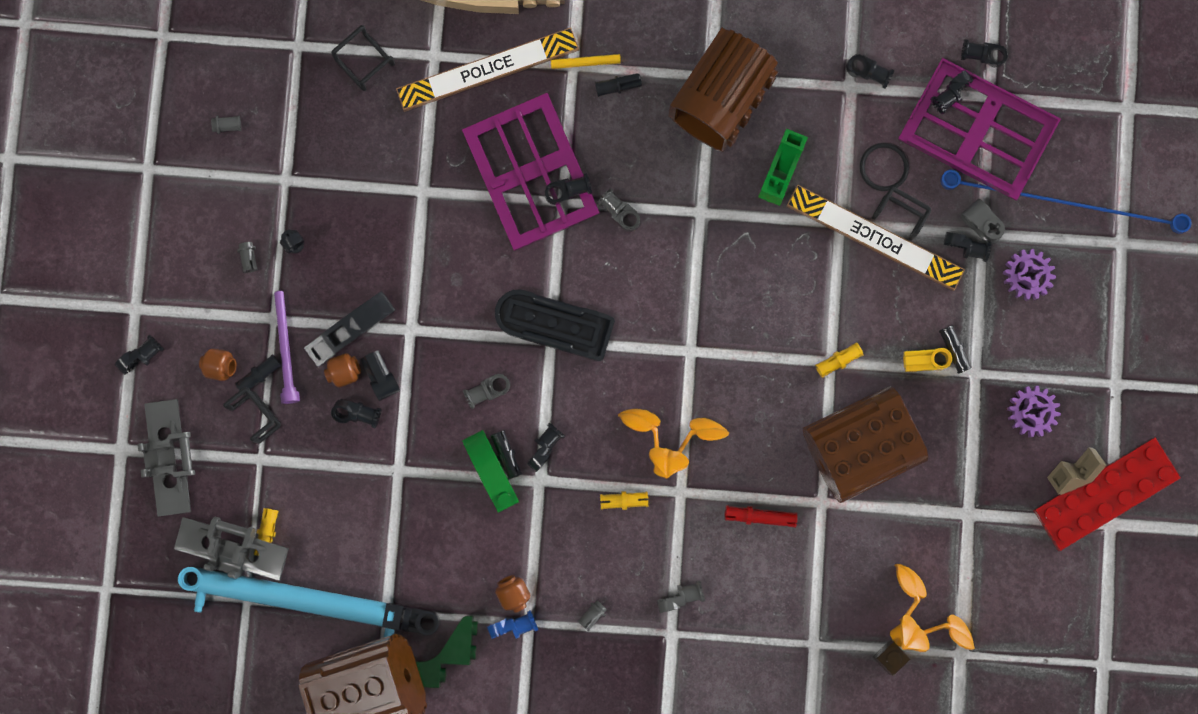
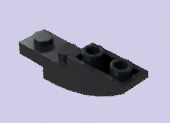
(349, 328)

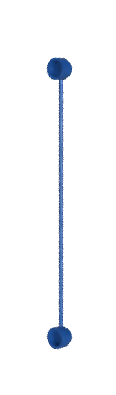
(1178, 224)

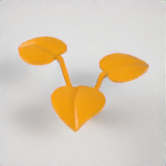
(666, 460)
(908, 633)

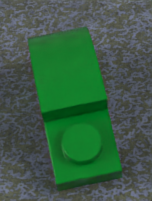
(782, 167)
(490, 471)

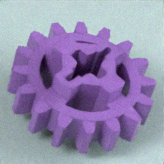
(1027, 265)
(1035, 420)

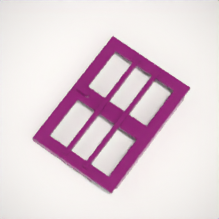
(978, 130)
(528, 172)

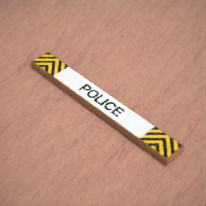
(487, 69)
(875, 238)

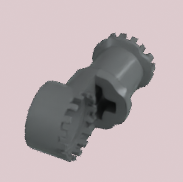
(619, 209)
(485, 391)
(686, 594)

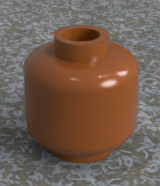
(217, 364)
(342, 370)
(512, 593)

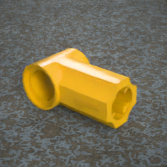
(924, 360)

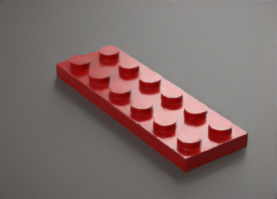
(1110, 494)

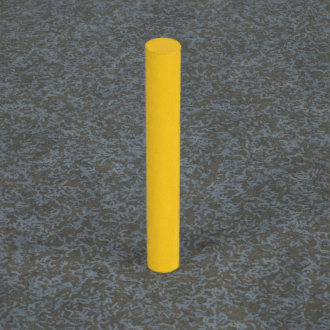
(585, 61)

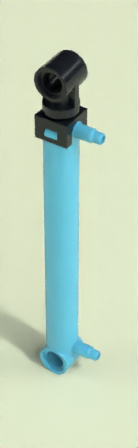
(307, 600)

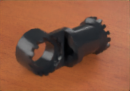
(982, 52)
(871, 70)
(951, 94)
(569, 188)
(292, 241)
(971, 248)
(143, 353)
(356, 413)
(546, 442)

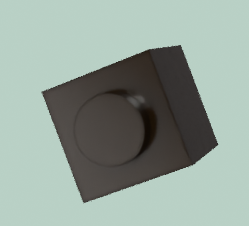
(891, 658)

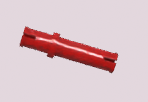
(753, 515)

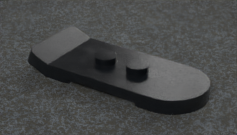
(554, 324)

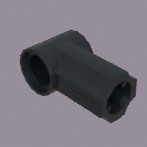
(381, 379)

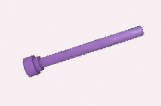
(289, 393)

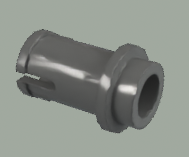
(225, 124)
(247, 257)
(592, 615)

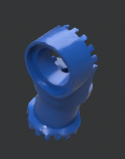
(518, 626)

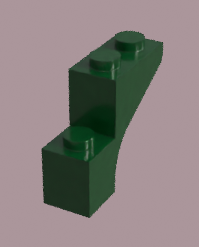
(456, 651)

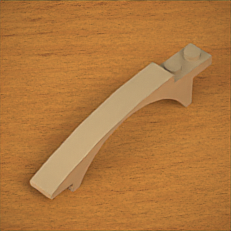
(494, 6)

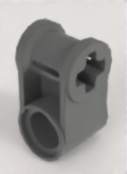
(981, 220)

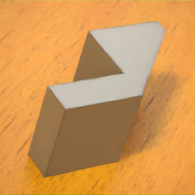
(1072, 476)

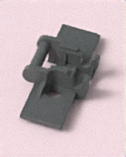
(161, 459)
(229, 555)

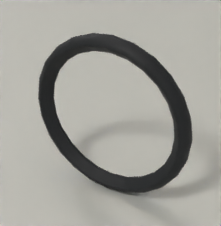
(884, 145)

